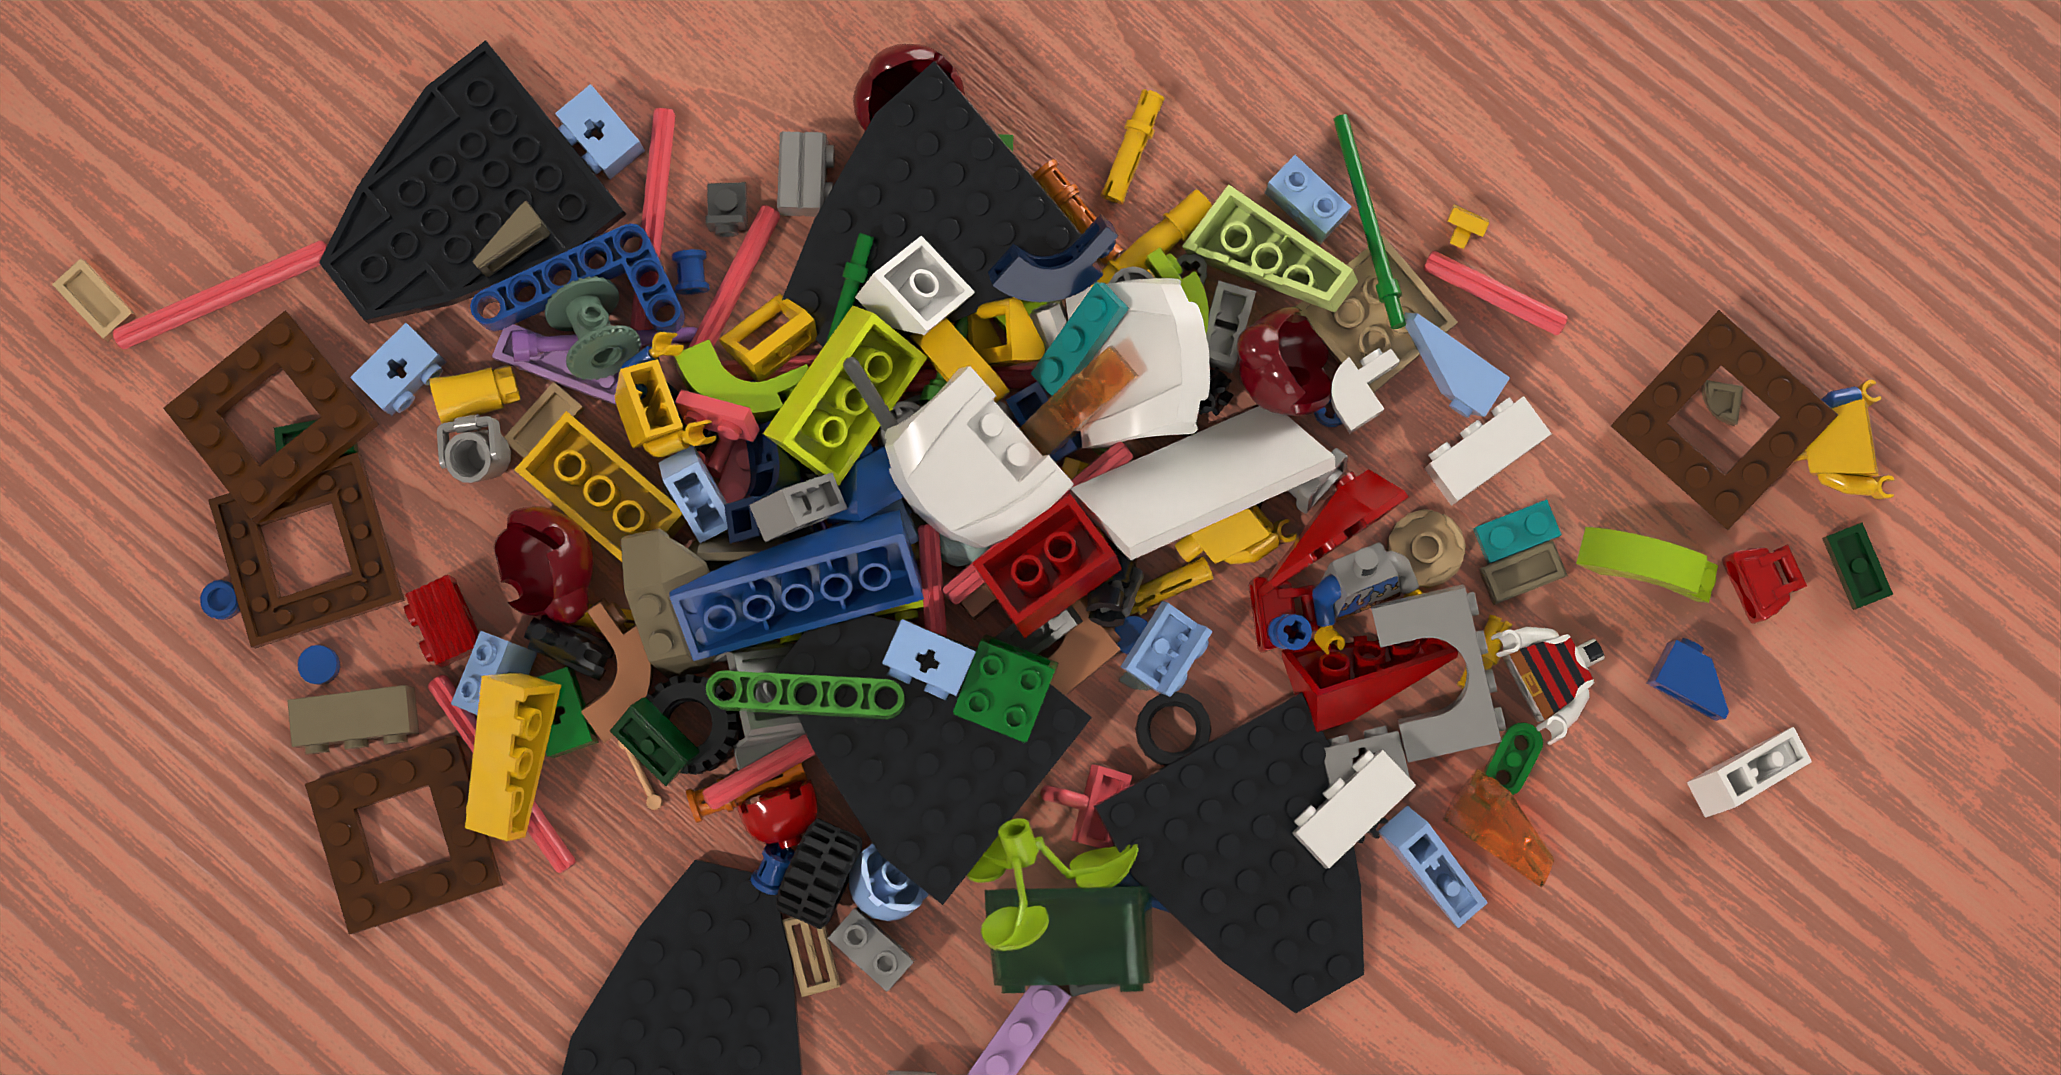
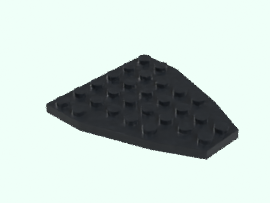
(930, 173)
(448, 186)
(927, 779)
(1226, 859)
(697, 988)

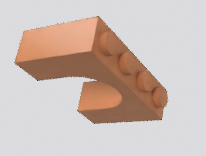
(1080, 654)

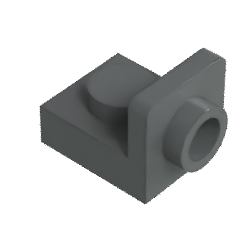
(727, 208)

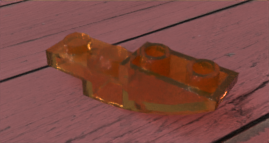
(1078, 402)

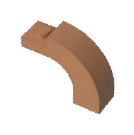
(633, 670)

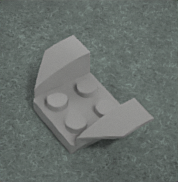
(762, 730)

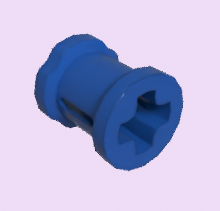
(690, 272)
(1297, 623)
(772, 868)

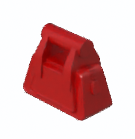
(1760, 582)
(1276, 603)

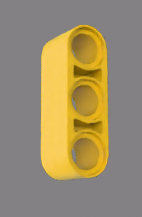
(950, 351)

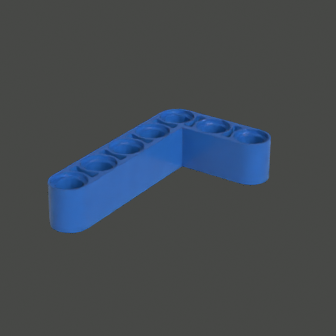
(577, 261)

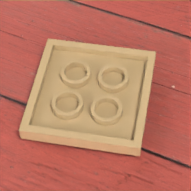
(1362, 320)

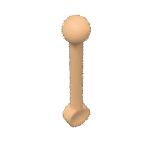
(654, 800)

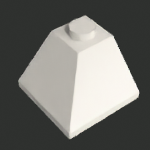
(914, 289)

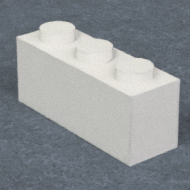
(1486, 449)
(1352, 807)

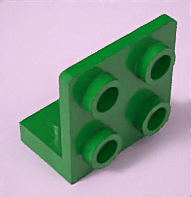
(1005, 688)

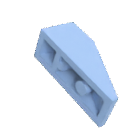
(1457, 371)
(1432, 865)

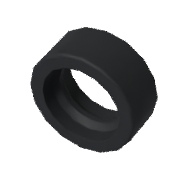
(1181, 700)

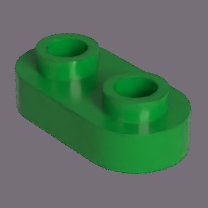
(1514, 761)

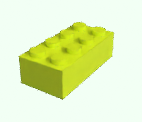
(825, 415)

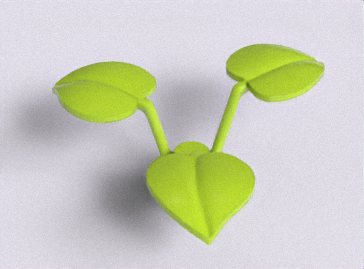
(1017, 848)

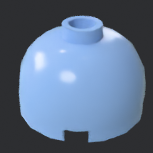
(881, 888)

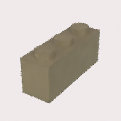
(353, 718)

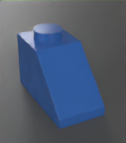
(1689, 678)

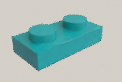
(1517, 531)

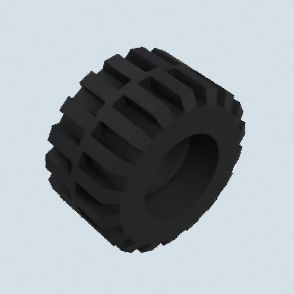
(724, 722)
(818, 873)

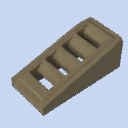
(512, 240)

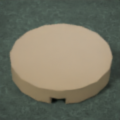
(1430, 544)

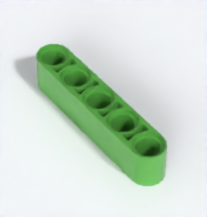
(787, 686)

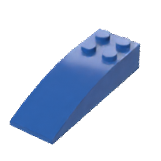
(800, 586)

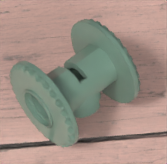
(585, 309)

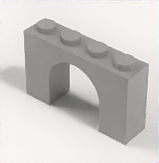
(1469, 719)

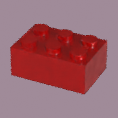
(1047, 565)

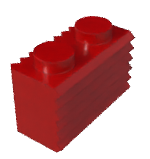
(443, 620)

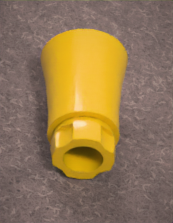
(474, 392)

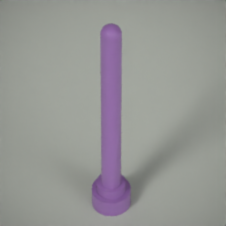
(527, 344)

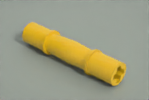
(1166, 234)

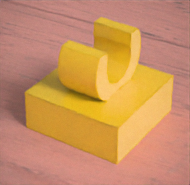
(1467, 223)

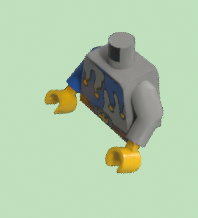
(1356, 584)

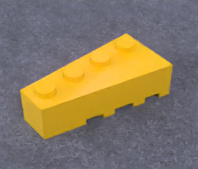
(509, 752)

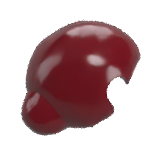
(891, 72)
(1284, 364)
(546, 562)

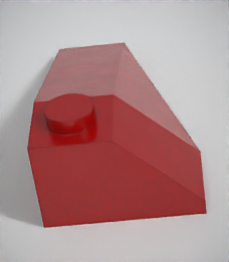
(1360, 675)

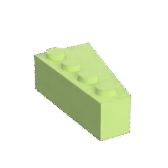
(1263, 249)

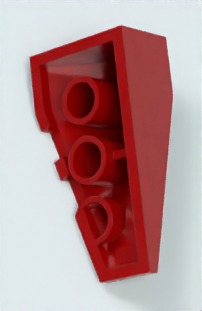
(1343, 515)

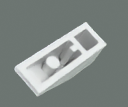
(1749, 773)

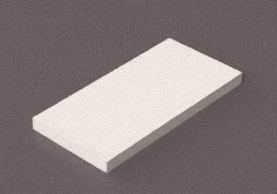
(1201, 480)

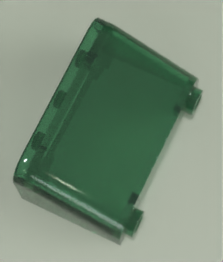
(1089, 939)

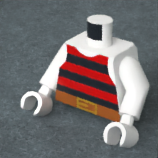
(1550, 674)

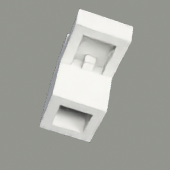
(1351, 392)

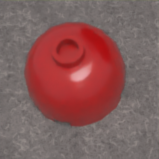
(780, 814)

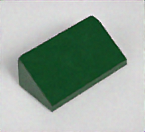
(654, 740)

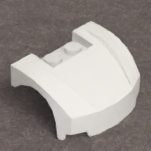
(1169, 351)
(971, 465)

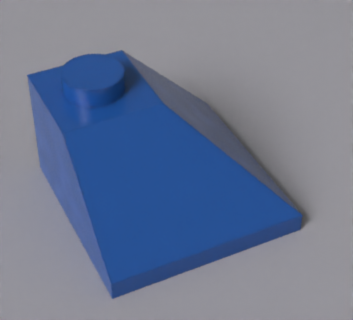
(867, 486)

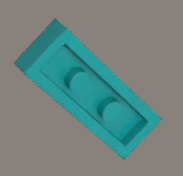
(1080, 338)

